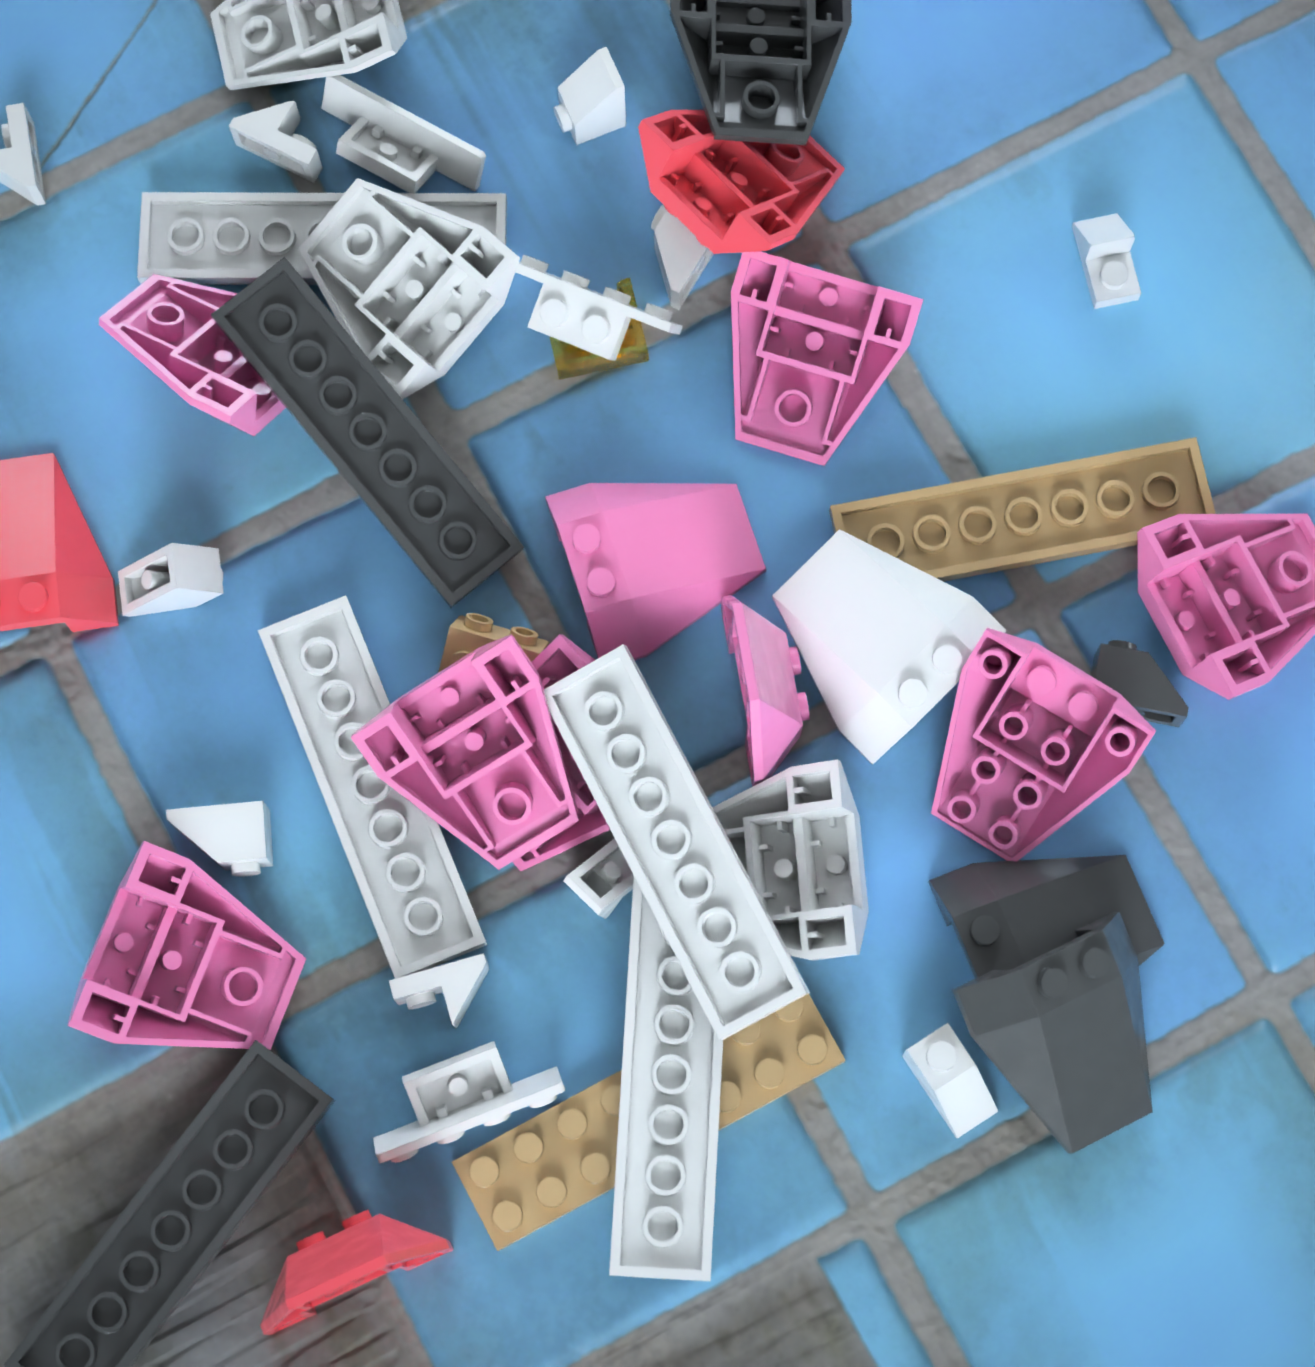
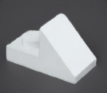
(269, 137)
(20, 159)
(1106, 260)
(602, 879)
(456, 980)

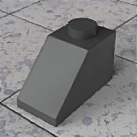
(1139, 682)

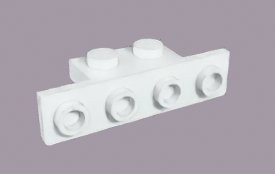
(396, 141)
(584, 316)
(460, 1096)

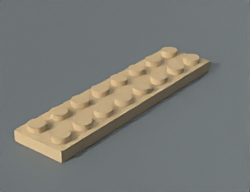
(1033, 511)
(572, 1148)

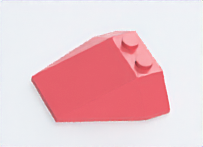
(733, 191)
(48, 552)
(344, 1262)

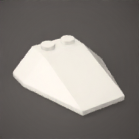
(303, 38)
(407, 281)
(878, 638)
(804, 857)

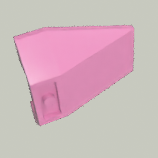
(1030, 745)

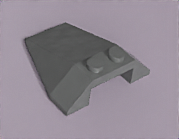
(761, 63)
(1029, 907)
(1069, 1033)

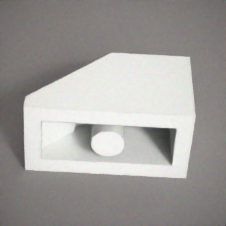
(592, 99)
(679, 256)
(171, 580)
(230, 834)
(951, 1080)

